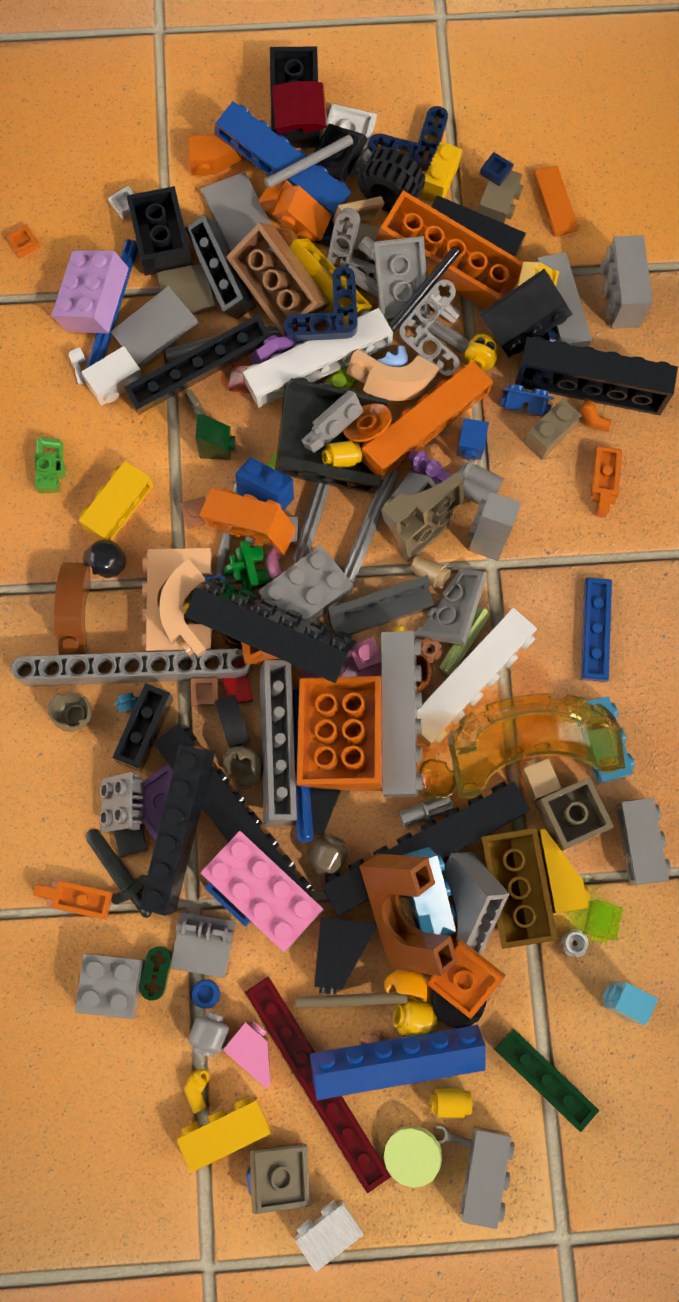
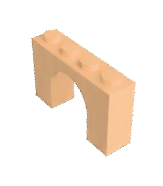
(159, 566)

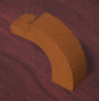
(70, 607)

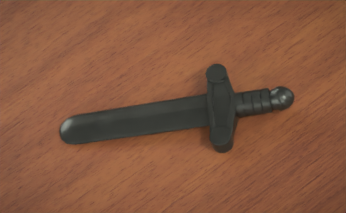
(129, 887)

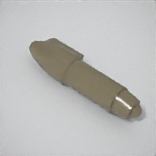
(194, 403)

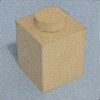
(540, 778)

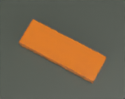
(555, 200)

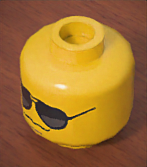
(483, 351)

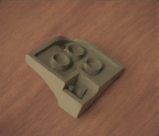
(422, 516)

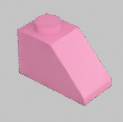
(251, 1051)

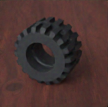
(389, 174)

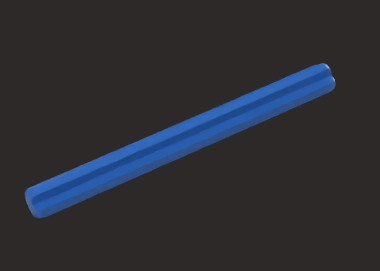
(102, 339)
(304, 824)

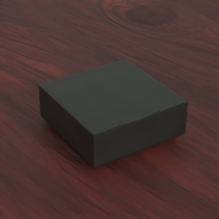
(130, 841)

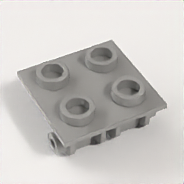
(117, 802)
(202, 944)

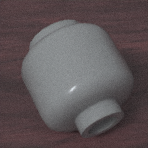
(208, 1034)

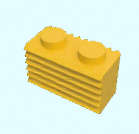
(441, 171)

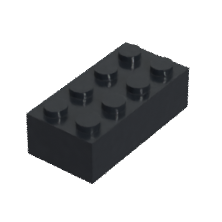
(288, 66)

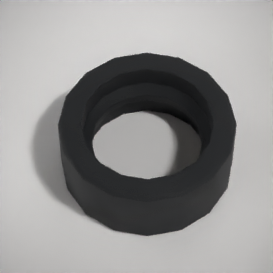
(232, 721)

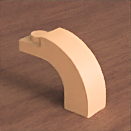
(392, 382)
(173, 599)

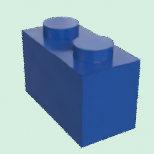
(264, 483)

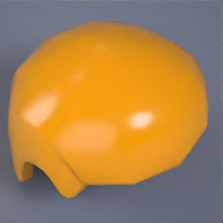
(407, 983)

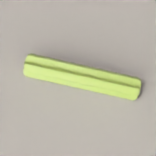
(458, 651)

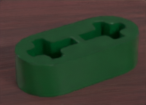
(149, 972)

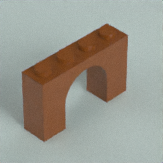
(404, 945)

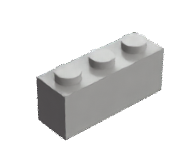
(643, 841)
(486, 1178)

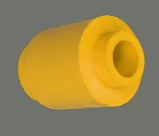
(342, 454)
(451, 1103)

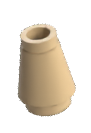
(436, 572)

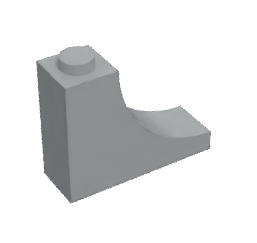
(476, 897)

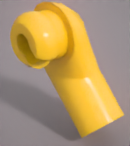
(194, 1088)

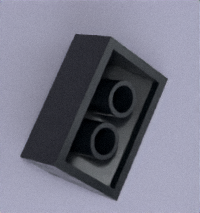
(526, 312)

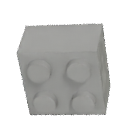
(109, 986)

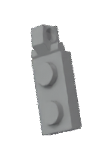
(333, 421)

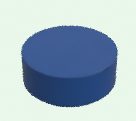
(205, 994)

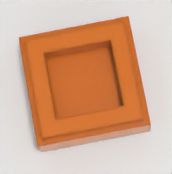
(22, 241)

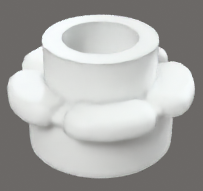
(582, 943)

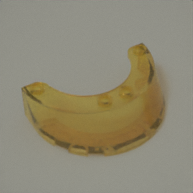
(532, 728)

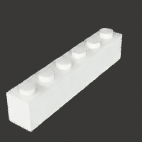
(316, 358)
(473, 674)

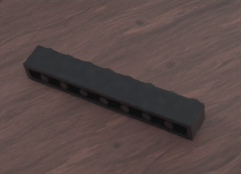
(226, 806)
(444, 838)

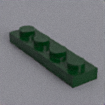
(546, 1080)

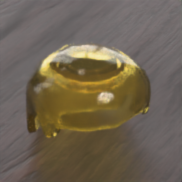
(437, 779)

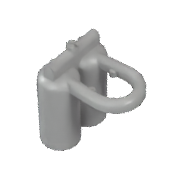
(478, 482)

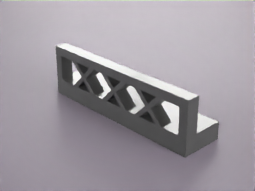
(381, 607)

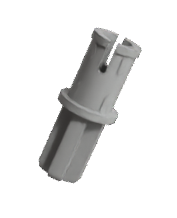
(425, 811)

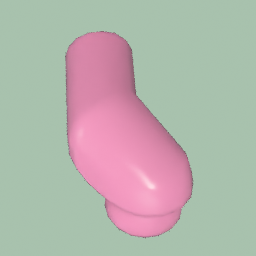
(272, 563)

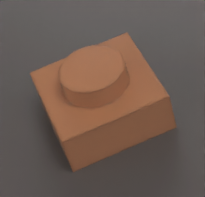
(191, 511)
(204, 691)

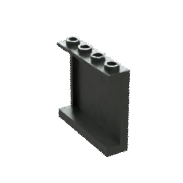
(301, 406)

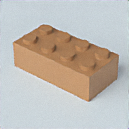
(276, 276)

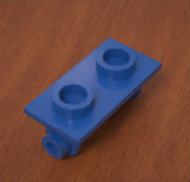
(517, 396)

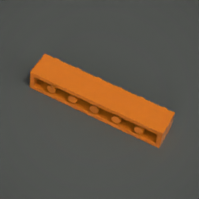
(426, 419)

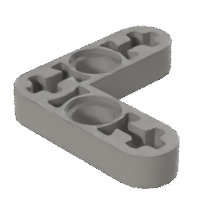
(350, 236)
(424, 334)

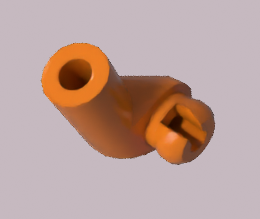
(591, 417)

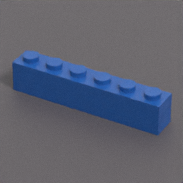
(274, 153)
(397, 1062)

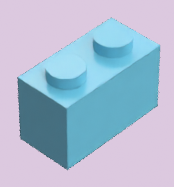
(629, 1002)

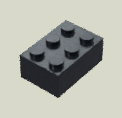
(159, 230)

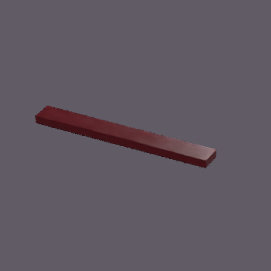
(333, 1111)

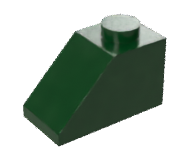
(214, 438)

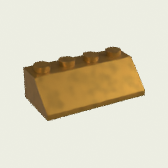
(519, 867)

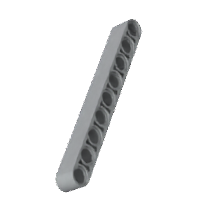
(120, 662)

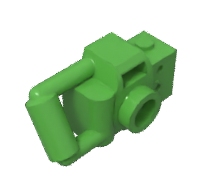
(47, 465)

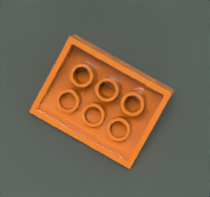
(340, 733)

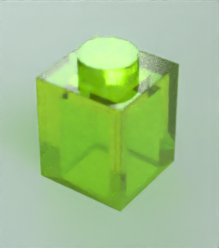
(603, 921)

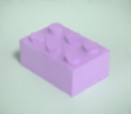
(90, 291)

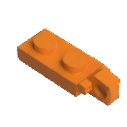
(606, 478)
(76, 898)

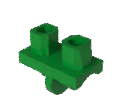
(243, 567)

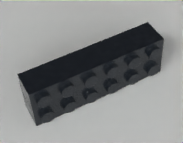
(596, 375)
(271, 628)

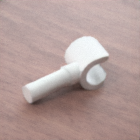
(77, 357)

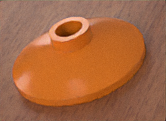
(369, 424)

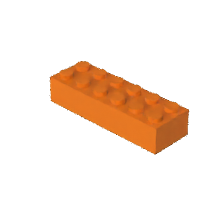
(480, 271)

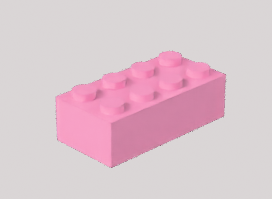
(262, 891)

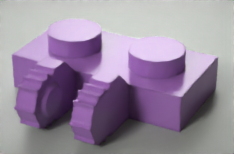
(271, 347)
(422, 465)

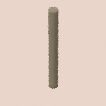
(350, 1000)

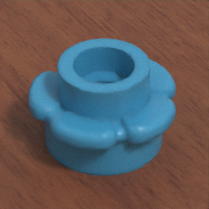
(126, 702)

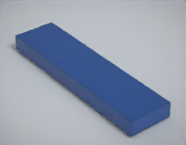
(596, 629)

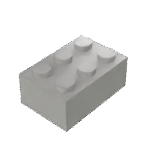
(626, 282)
(309, 586)

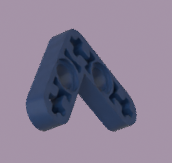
(417, 150)
(334, 319)

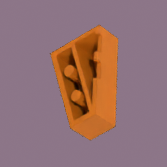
(248, 517)

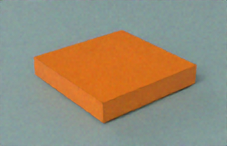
(468, 981)

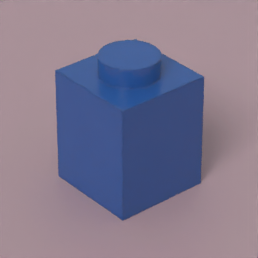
(472, 439)

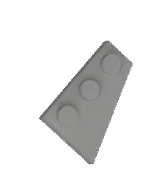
(455, 612)

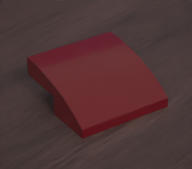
(299, 106)

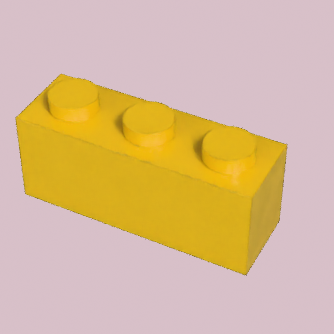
(115, 502)
(223, 1133)

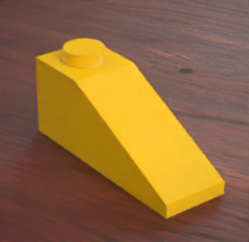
(563, 881)

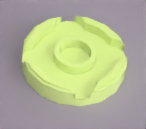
(413, 1156)

